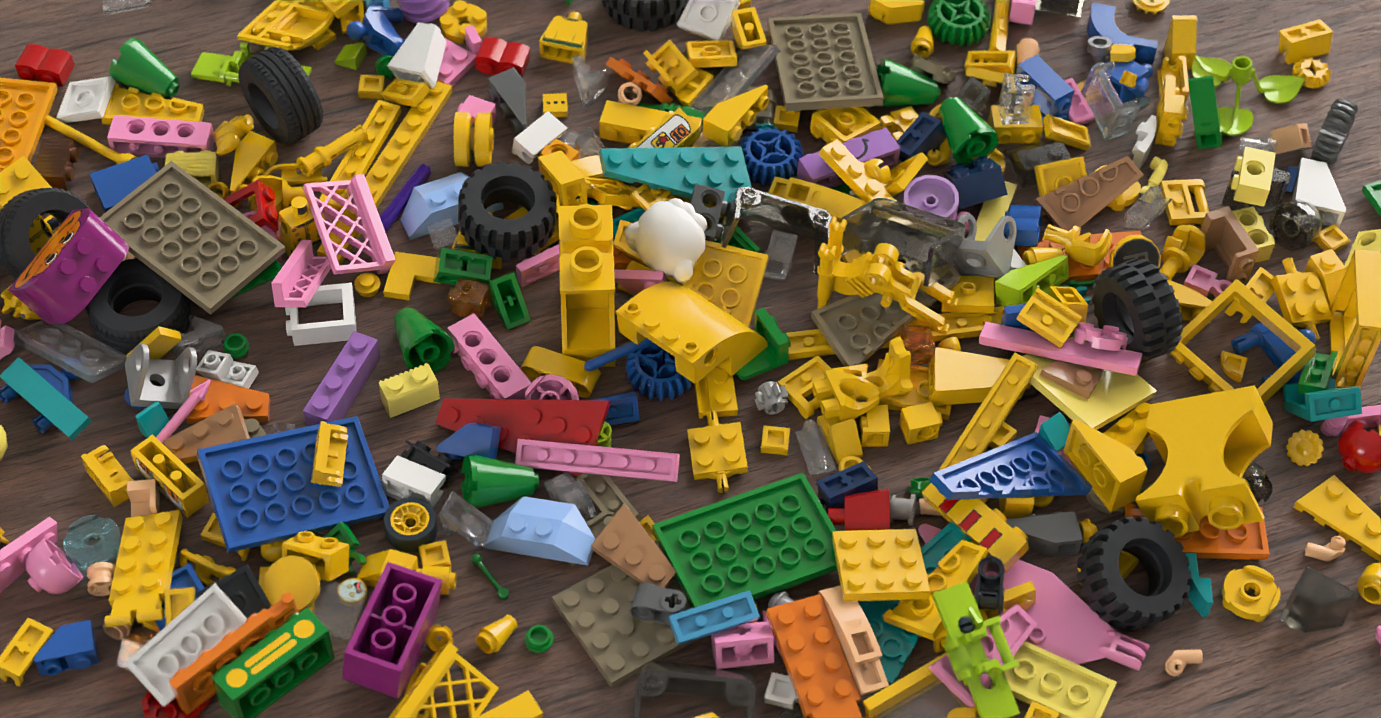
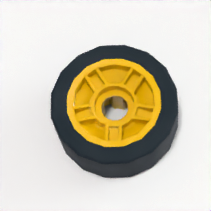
(414, 513)

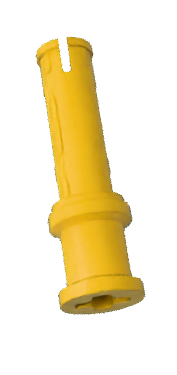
(324, 155)

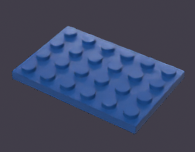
(266, 489)

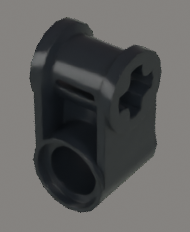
(989, 589)

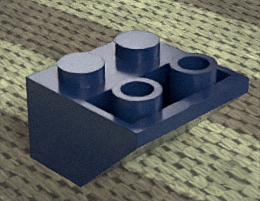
(977, 181)

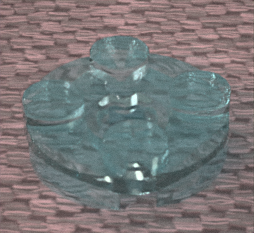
(91, 526)

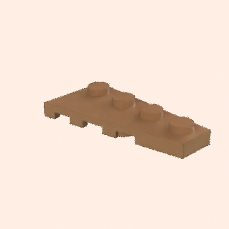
(1088, 195)

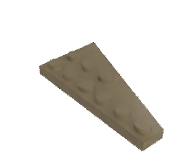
(862, 325)

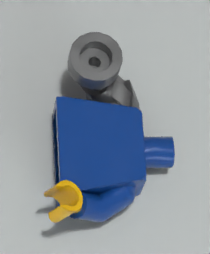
(1127, 78)

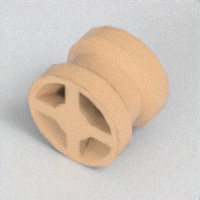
(100, 578)

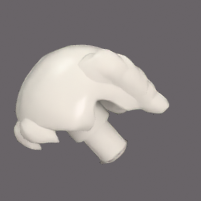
(669, 238)

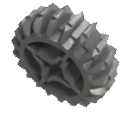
(1335, 131)

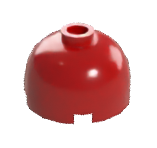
(1360, 448)

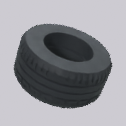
(280, 95)
(18, 216)
(128, 284)

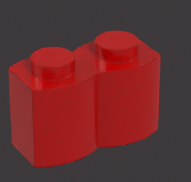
(498, 56)
(44, 64)

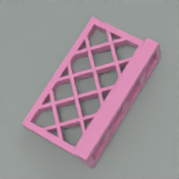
(369, 225)

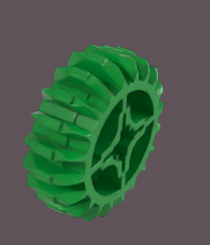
(959, 20)

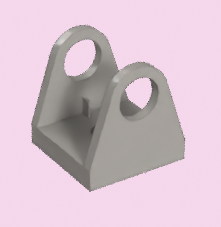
(986, 257)
(171, 374)

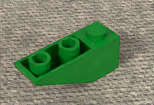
(1205, 112)

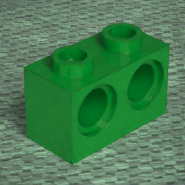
(458, 264)

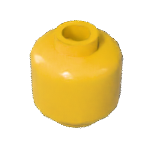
(1370, 584)

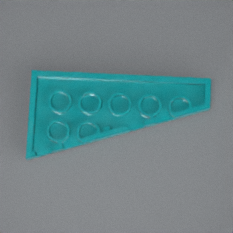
(678, 168)
(896, 642)

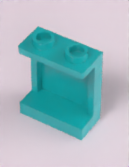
(1322, 404)

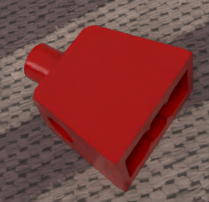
(863, 511)

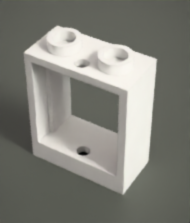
(325, 331)

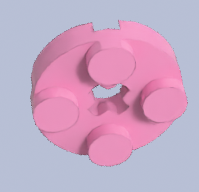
(1107, 338)

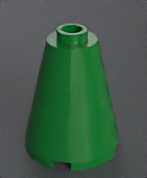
(143, 70)
(905, 86)
(966, 131)
(422, 340)
(495, 481)

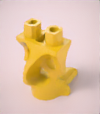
(847, 390)

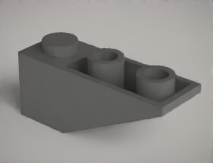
(509, 94)
(1051, 533)

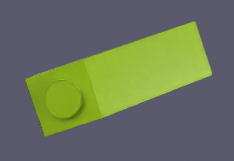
(1021, 283)

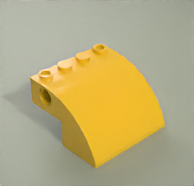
(689, 330)

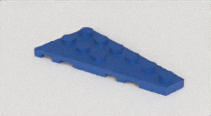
(1013, 470)

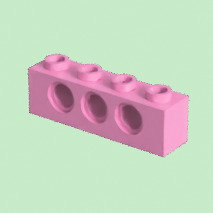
(158, 136)
(487, 360)

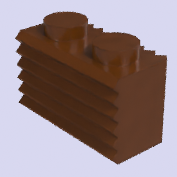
(56, 161)

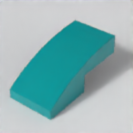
(1200, 588)

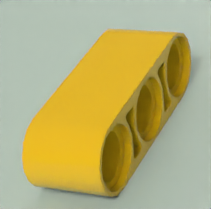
(546, 362)

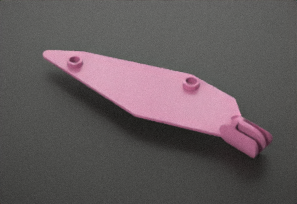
(1063, 619)

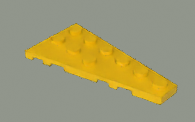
(721, 275)

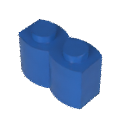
(1028, 224)

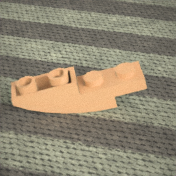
(856, 641)

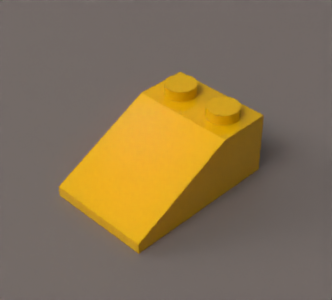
(1106, 465)

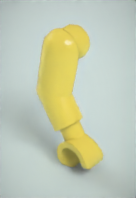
(1160, 168)

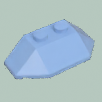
(434, 203)
(542, 531)

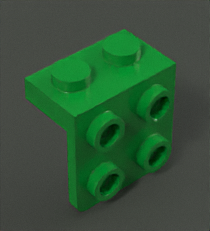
(772, 356)

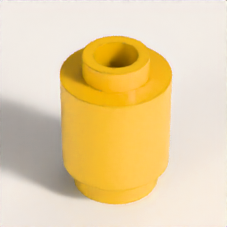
(443, 573)

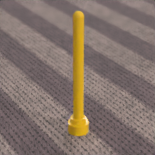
(87, 141)

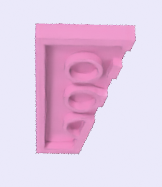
(15, 554)
(1016, 628)

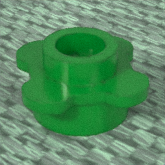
(918, 485)

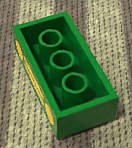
(274, 666)

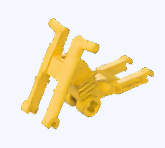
(877, 274)

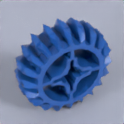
(771, 154)
(654, 373)

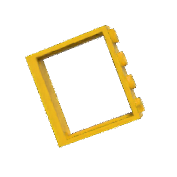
(1267, 316)
(1358, 328)

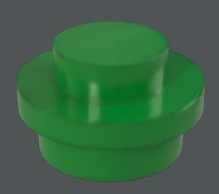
(382, 68)
(236, 345)
(539, 639)

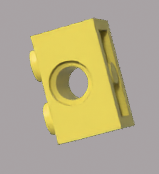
(1253, 176)

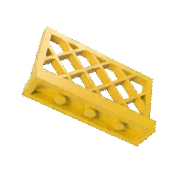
(430, 679)

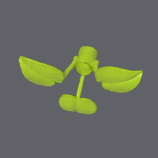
(1277, 88)

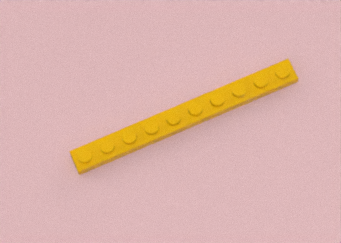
(396, 156)
(962, 325)

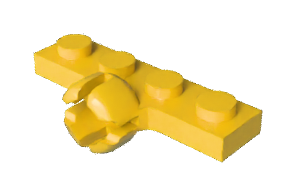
(863, 178)

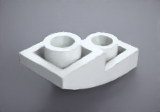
(1144, 141)
(222, 368)

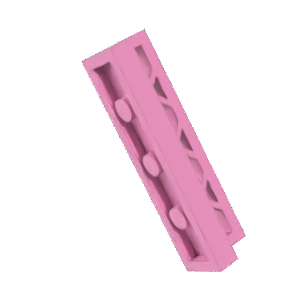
(299, 277)

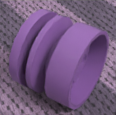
(423, 10)

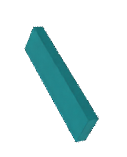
(45, 398)

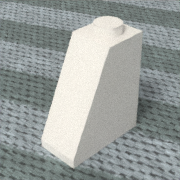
(420, 55)
(1318, 187)

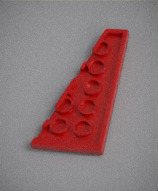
(528, 419)

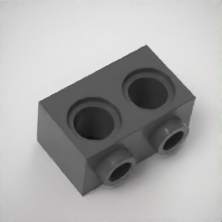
(715, 196)

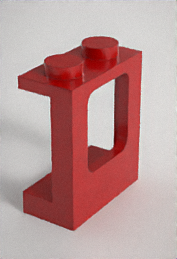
(265, 199)

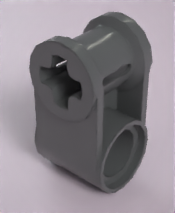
(656, 603)

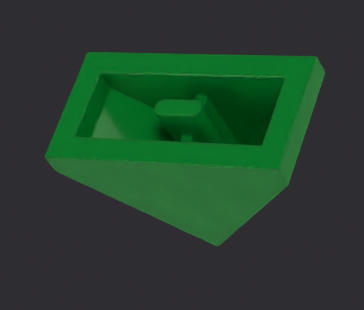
(508, 301)

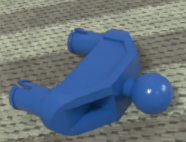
(377, 29)
(1272, 346)
(57, 379)

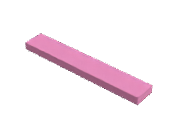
(1073, 352)
(597, 460)

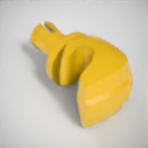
(283, 192)
(1078, 246)
(1182, 250)

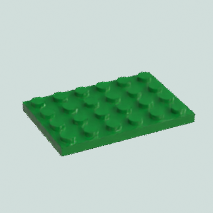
(750, 542)

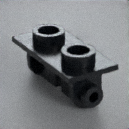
(420, 454)

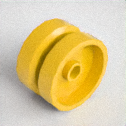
(476, 139)

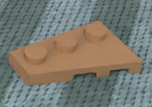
(1073, 376)
(215, 430)
(633, 550)

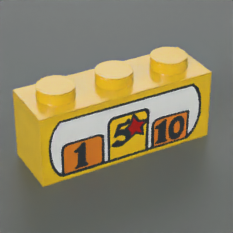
(672, 132)
(171, 475)

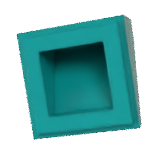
(152, 420)
(1055, 431)

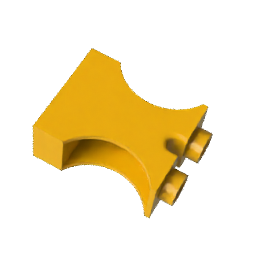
(587, 281)
(1206, 451)

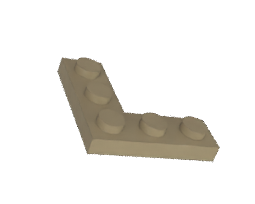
(606, 498)

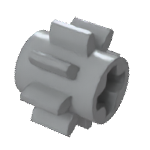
(771, 397)

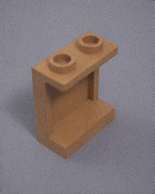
(1231, 243)

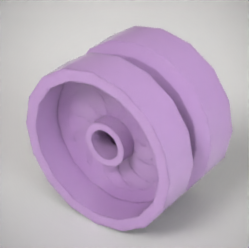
(933, 195)

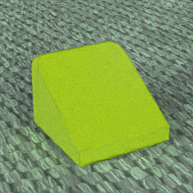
(351, 55)

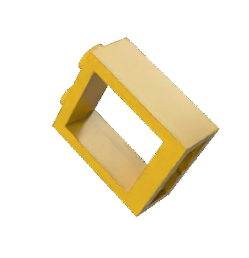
(565, 179)

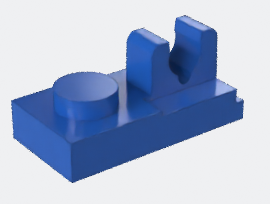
(622, 408)

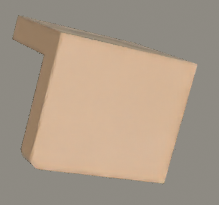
(1291, 138)
(144, 497)

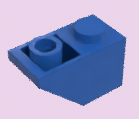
(472, 439)
(68, 648)

